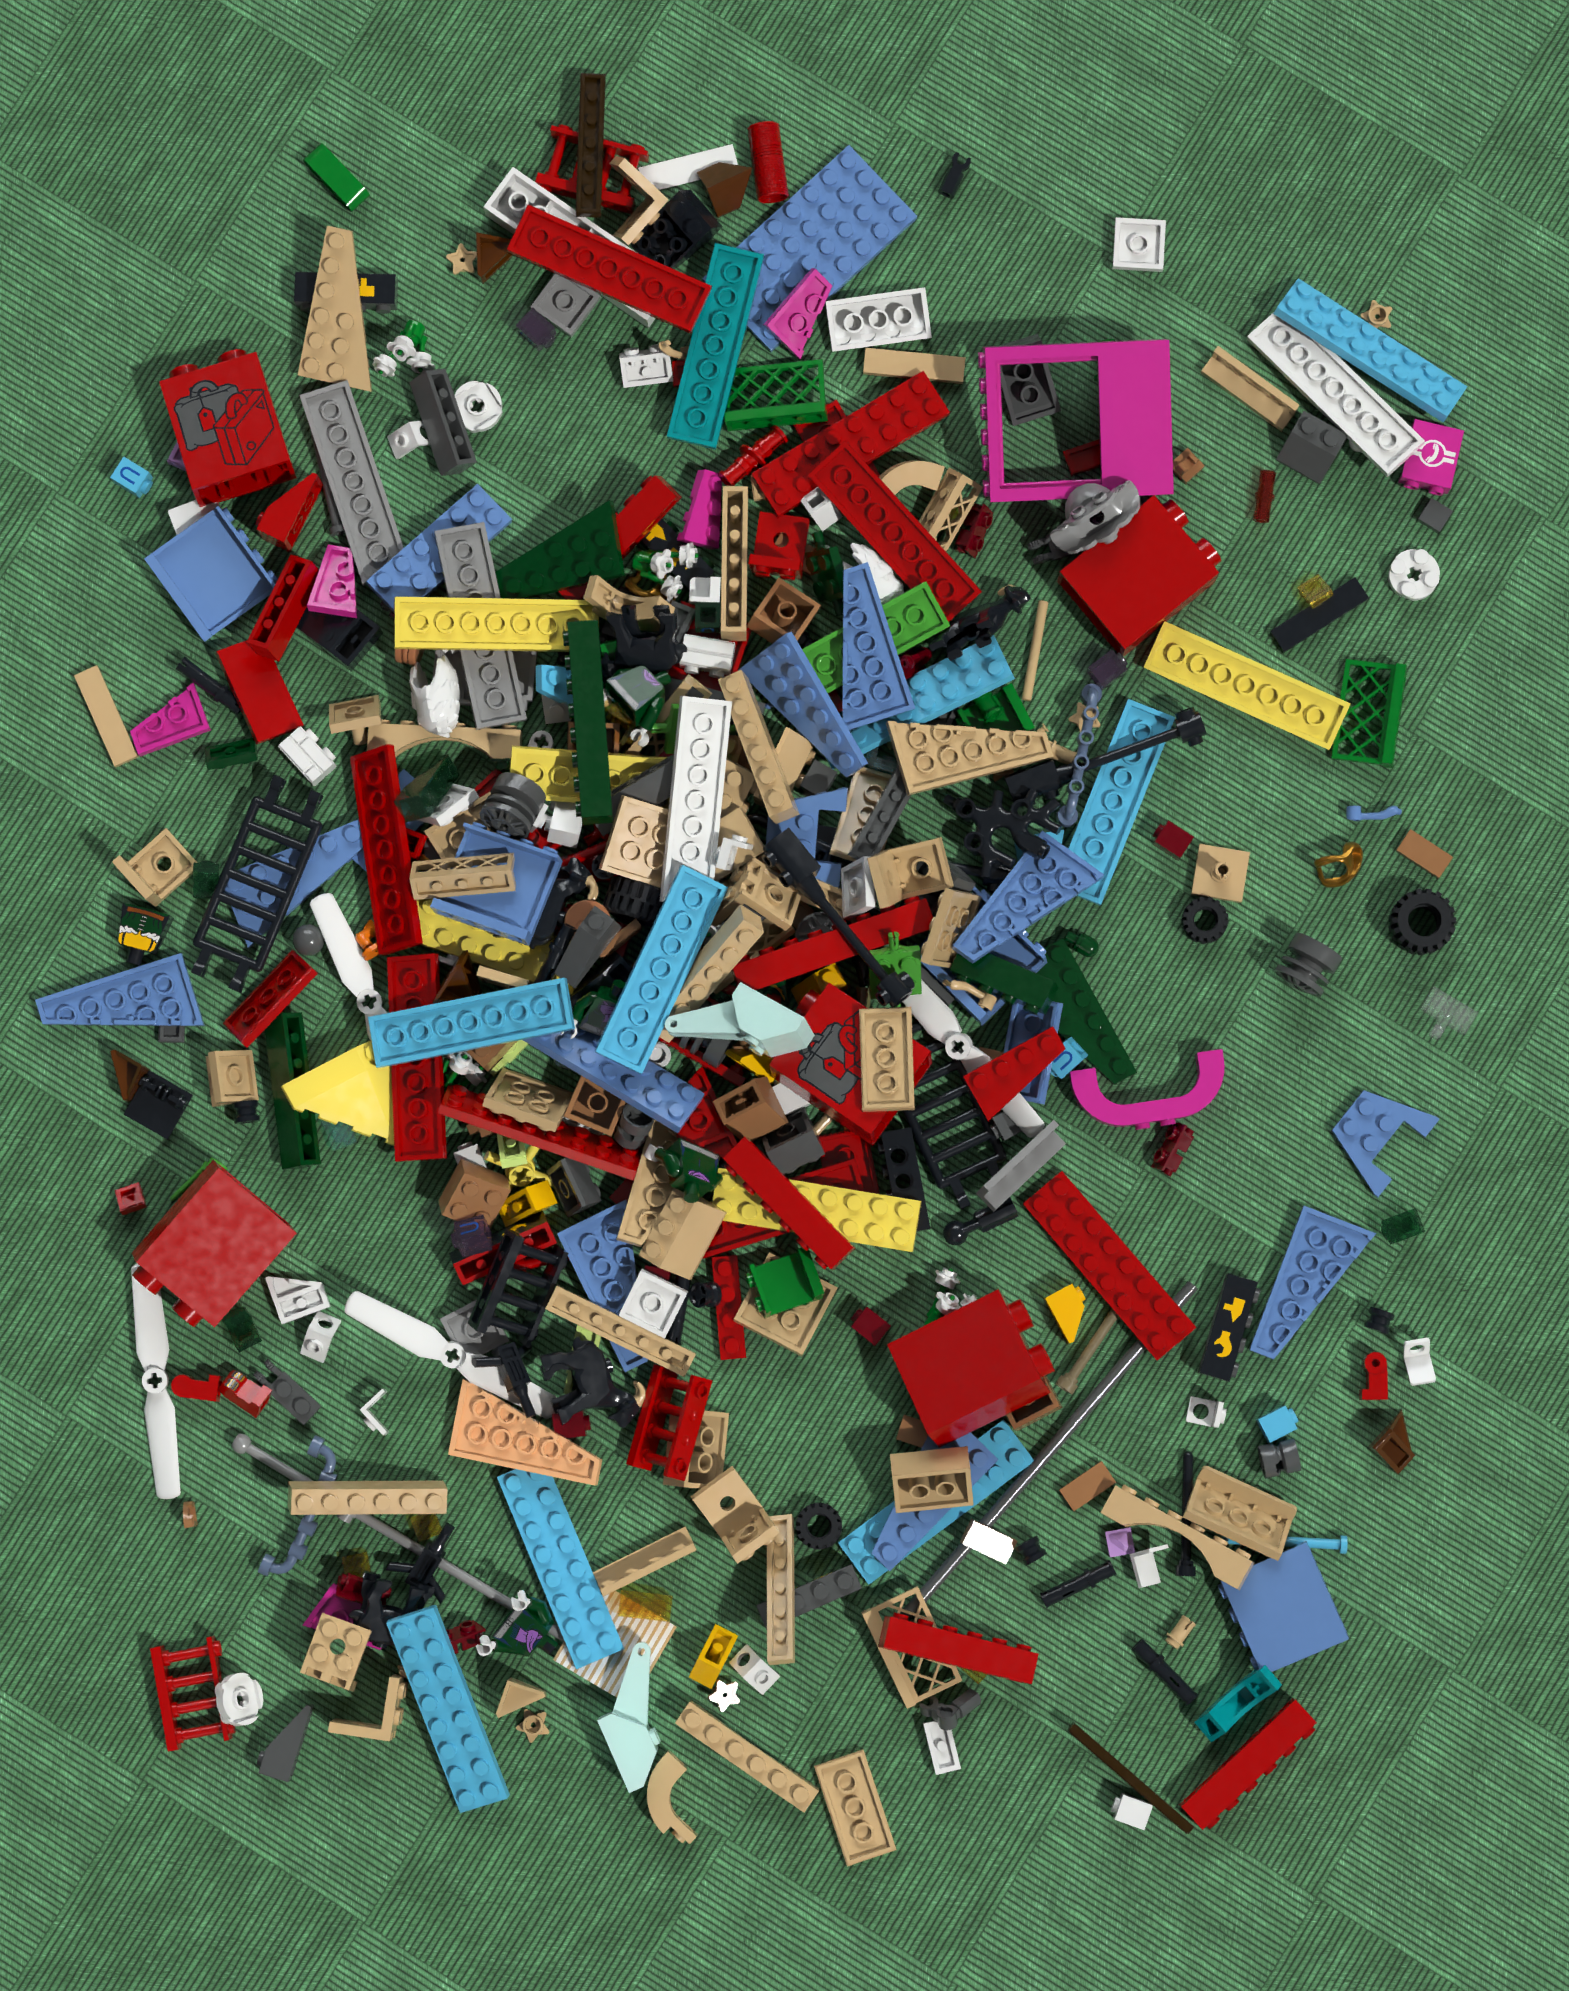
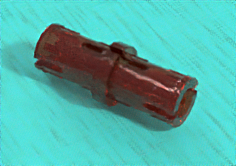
(1264, 496)

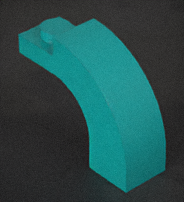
(1237, 1702)

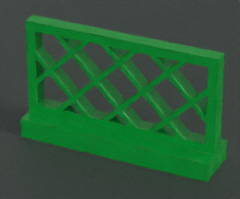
(782, 414)
(1392, 713)

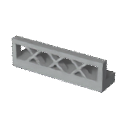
(1021, 1167)

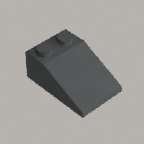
(1028, 387)

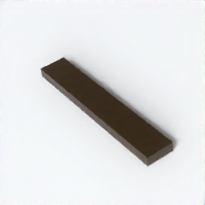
(590, 145)
(1130, 1778)

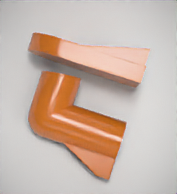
(363, 939)

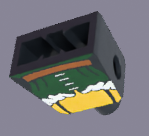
(142, 931)

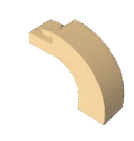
(913, 473)
(608, 599)
(659, 1788)

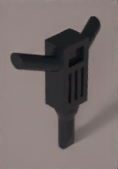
(512, 1370)
(427, 1563)

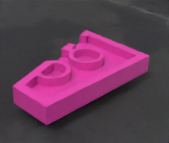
(797, 313)
(703, 517)
(335, 584)
(174, 723)
(334, 1607)

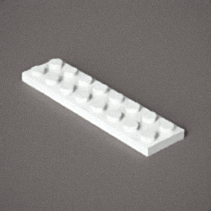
(1337, 394)
(696, 788)

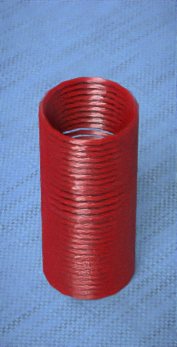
(766, 164)

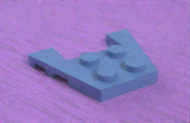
(806, 827)
(1369, 1127)

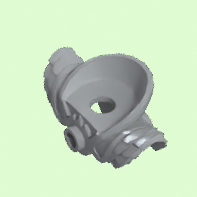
(1086, 501)

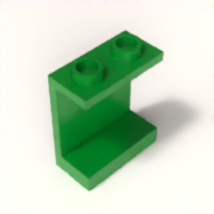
(1012, 719)
(785, 1283)

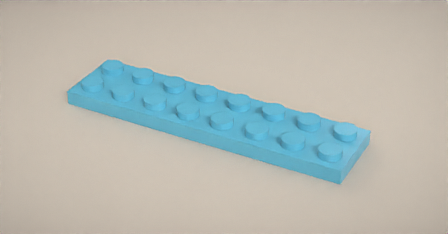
(1370, 350)
(942, 690)
(1118, 795)
(661, 969)
(471, 1023)
(1012, 1459)
(561, 1566)
(448, 1708)

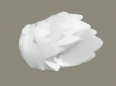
(886, 583)
(438, 702)

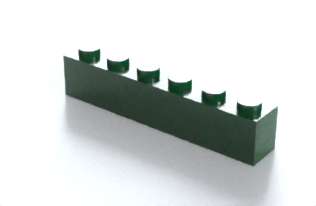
(286, 1062)

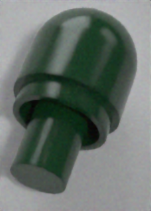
(1083, 944)

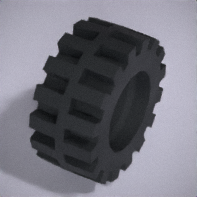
(1217, 910)
(818, 1542)

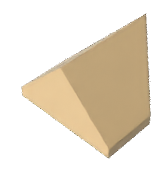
(517, 1695)

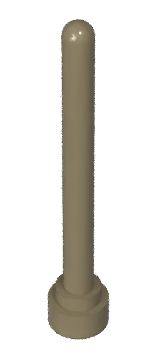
(1069, 1380)

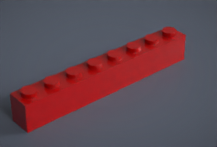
(832, 946)

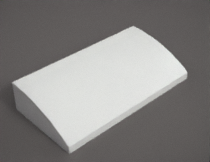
(878, 319)

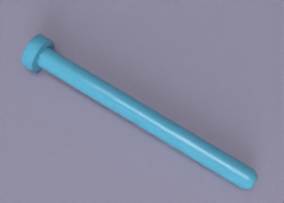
(1319, 1543)

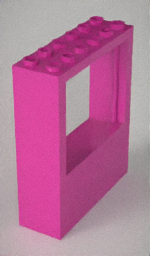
(1132, 416)

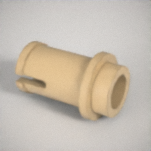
(1061, 753)
(1180, 1632)

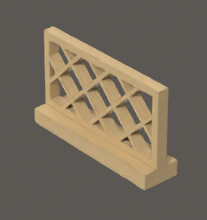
(892, 1659)

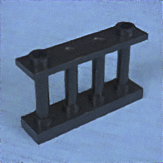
(502, 1270)

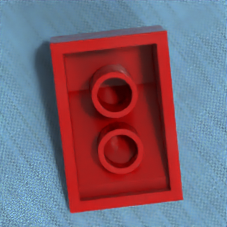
(288, 514)

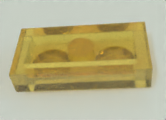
(645, 1606)

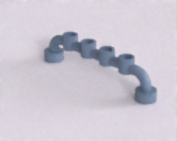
(1089, 695)
(307, 1525)

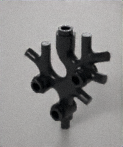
(996, 817)

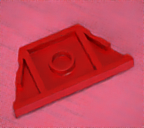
(705, 1125)

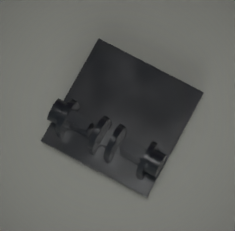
(158, 1104)

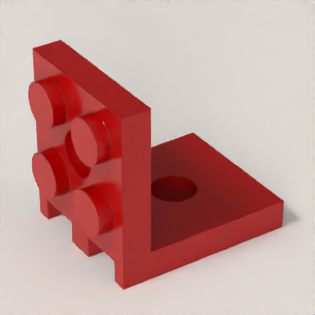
(776, 560)

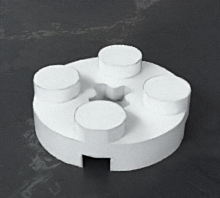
(491, 410)
(1419, 561)
(226, 1699)

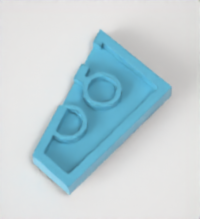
(552, 683)

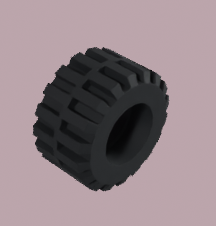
(633, 900)
(1437, 906)

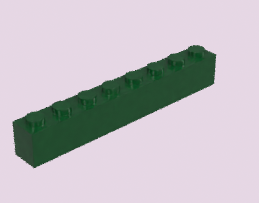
(590, 722)

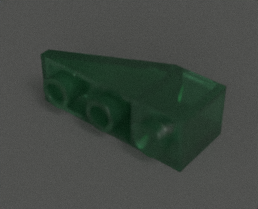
(427, 790)

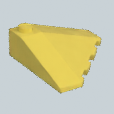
(348, 1092)

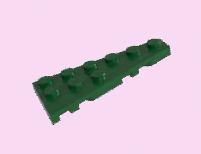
(566, 558)
(1083, 1016)

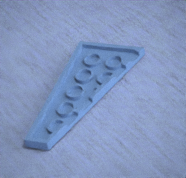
(871, 666)
(795, 690)
(327, 857)
(1026, 896)
(136, 997)
(604, 1266)
(1311, 1266)
(908, 1528)

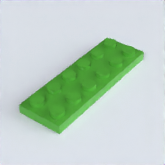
(910, 618)

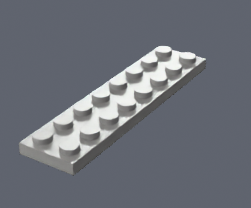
(352, 477)
(488, 674)

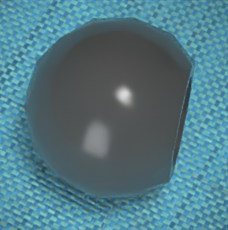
(308, 940)

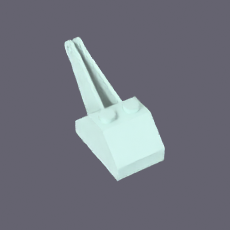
(747, 1018)
(627, 1725)

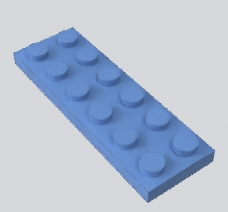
(417, 566)

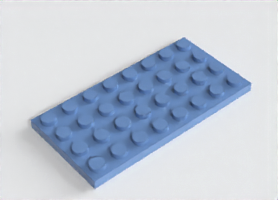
(828, 225)

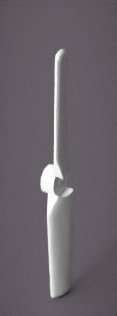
(346, 954)
(943, 1025)
(429, 1343)
(159, 1411)

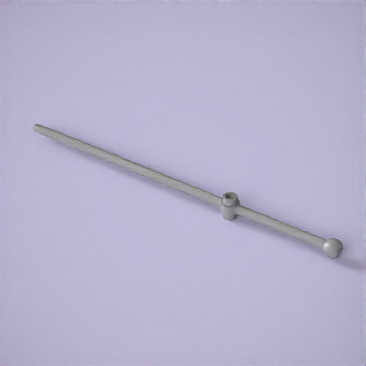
(243, 1445)

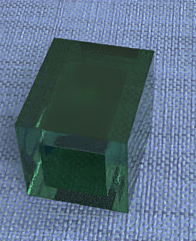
(708, 617)

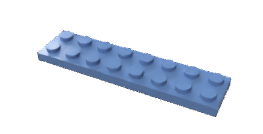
(652, 1092)

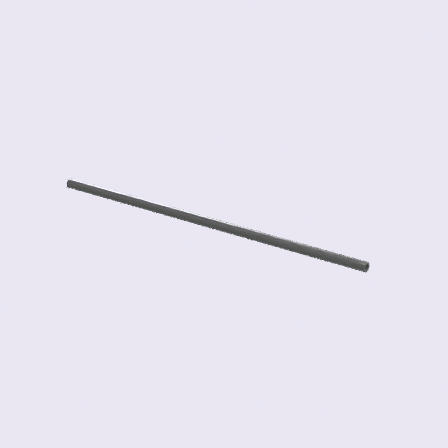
(1042, 1458)

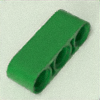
(336, 177)

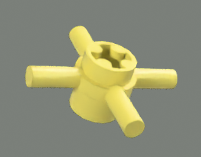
(522, 1174)

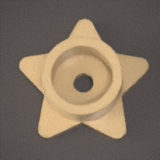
(459, 266)
(1376, 309)
(1077, 719)
(530, 1718)

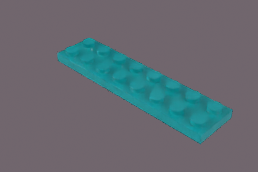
(715, 347)

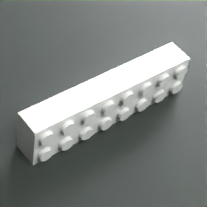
(510, 202)

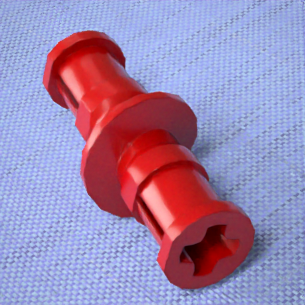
(753, 456)

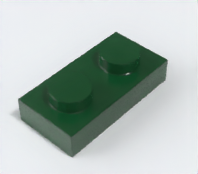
(231, 754)

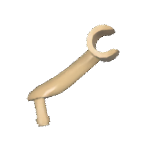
(665, 347)
(986, 1000)

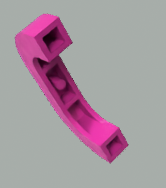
(1091, 1100)

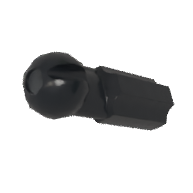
(983, 1220)

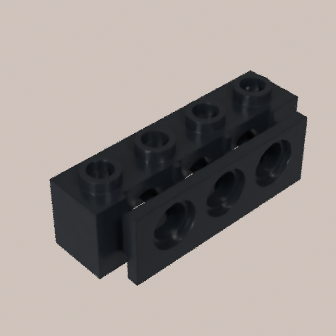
(903, 1141)

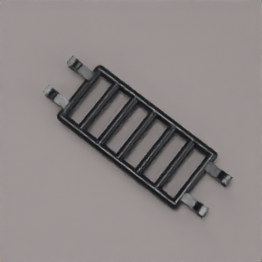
(286, 895)
(921, 1137)

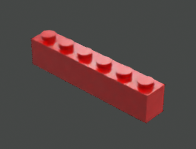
(638, 519)
(788, 1203)
(958, 1649)
(1248, 1764)

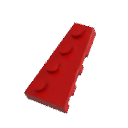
(1009, 1073)

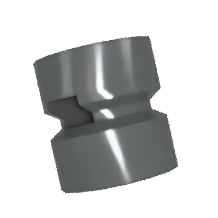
(632, 1128)
(1279, 1458)

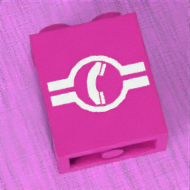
(1434, 462)

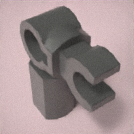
(948, 1714)

